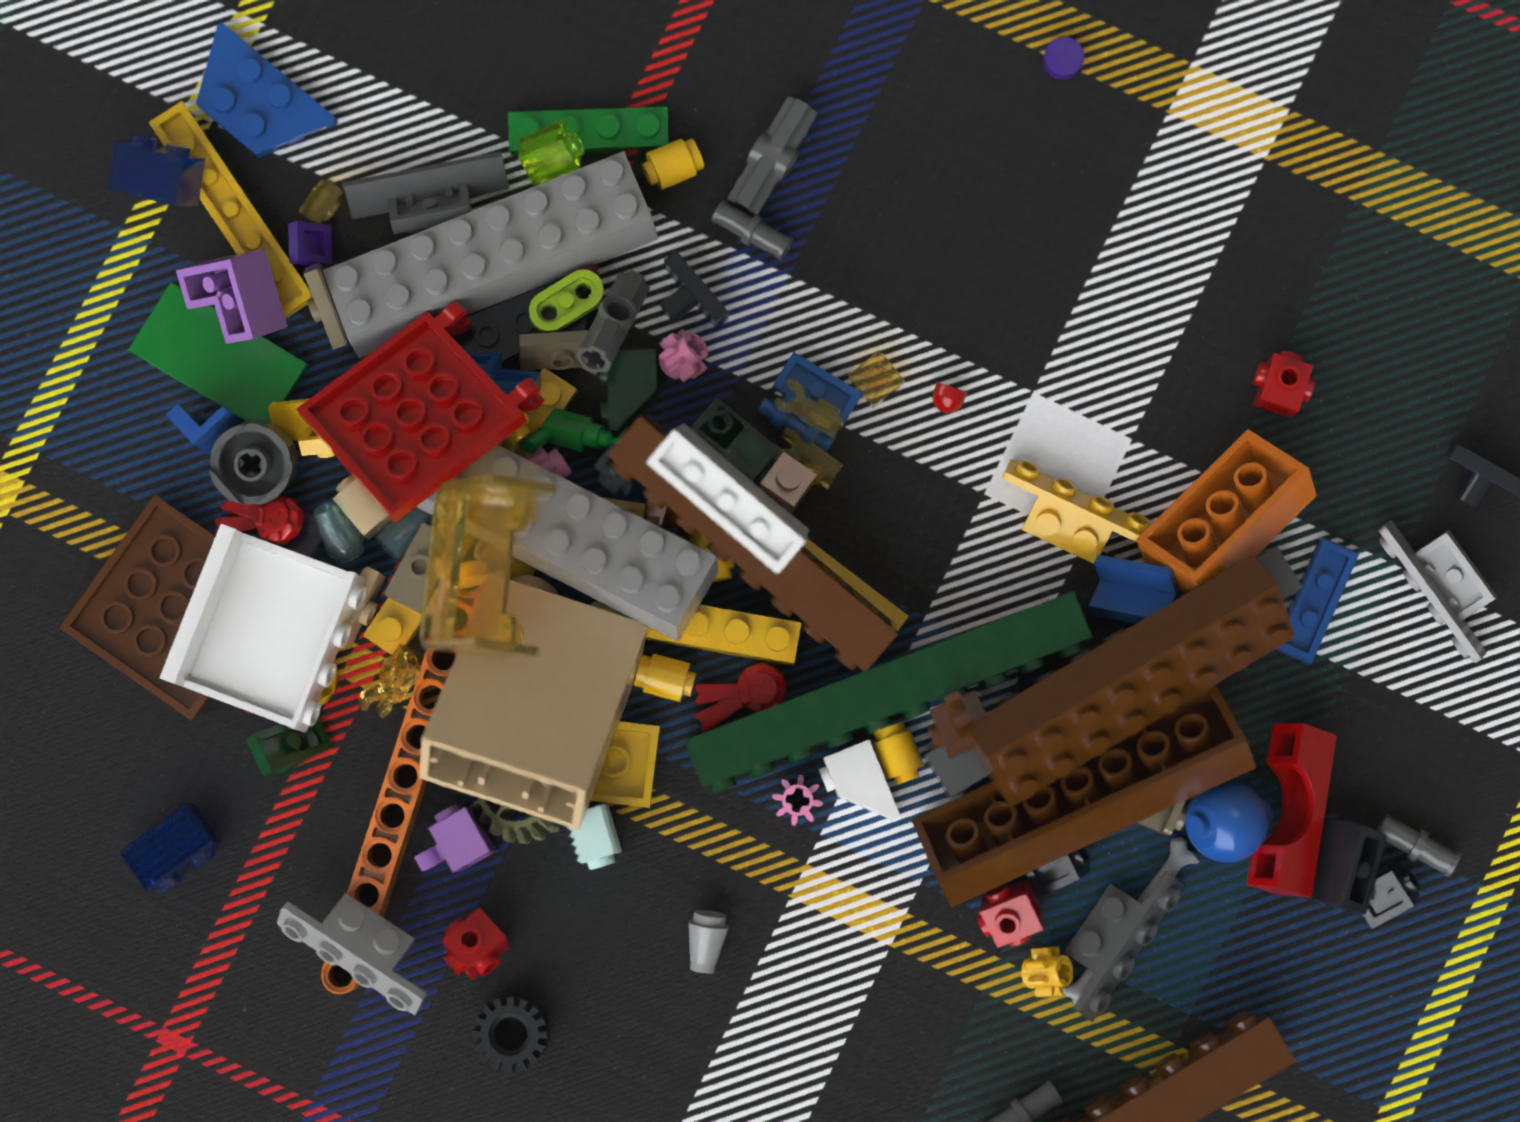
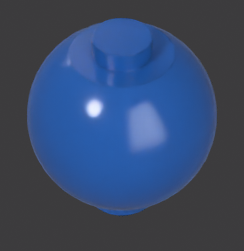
(1228, 822)

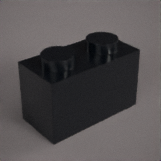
(1347, 865)

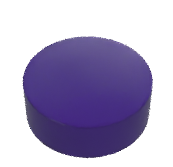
(1063, 58)

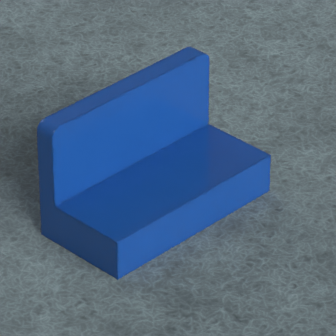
(205, 434)
(1131, 589)

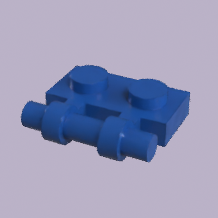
(816, 385)

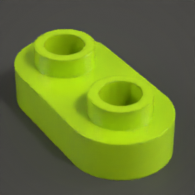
(565, 302)

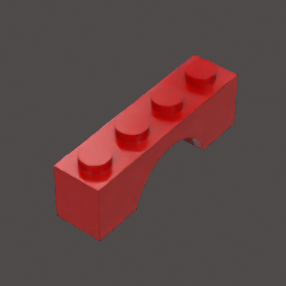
(1303, 766)

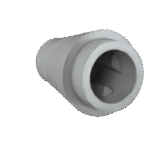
(706, 939)

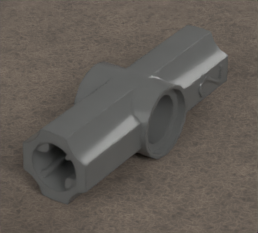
(772, 156)
(613, 322)

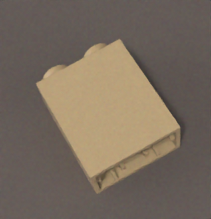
(538, 724)

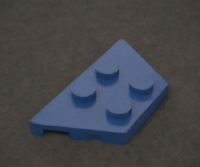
(256, 98)

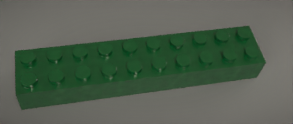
(889, 690)

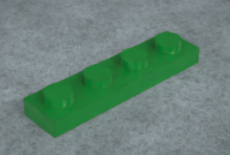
(598, 128)

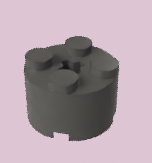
(230, 458)

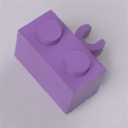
(458, 839)

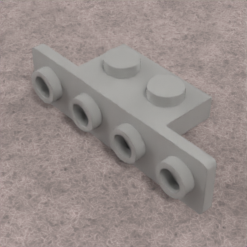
(1448, 582)
(359, 944)

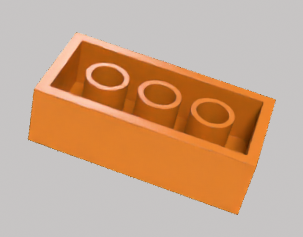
(1228, 512)

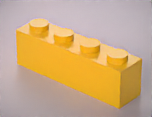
(738, 635)

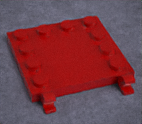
(416, 412)

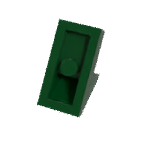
(285, 748)

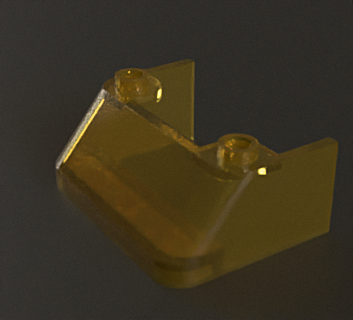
(472, 565)

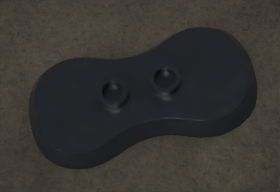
(499, 326)

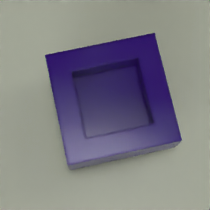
(310, 243)

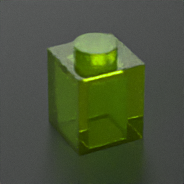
(550, 152)

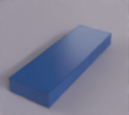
(1318, 599)

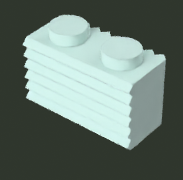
(596, 838)

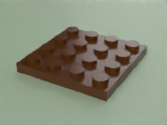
(141, 599)

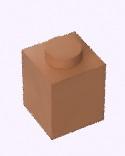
(788, 482)

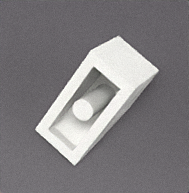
(859, 779)

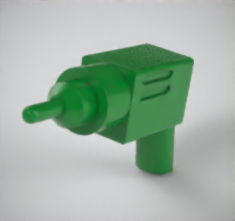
(569, 431)

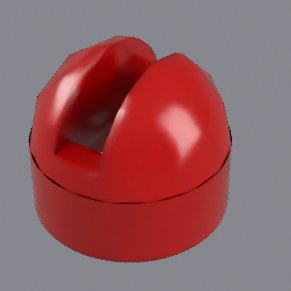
(947, 398)

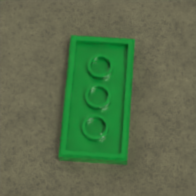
(194, 352)

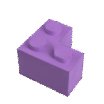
(240, 290)

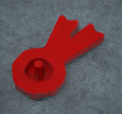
(274, 521)
(757, 689)

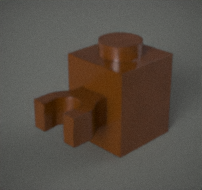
(951, 720)

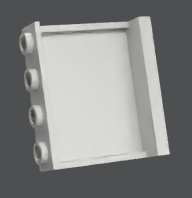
(729, 497)
(264, 629)

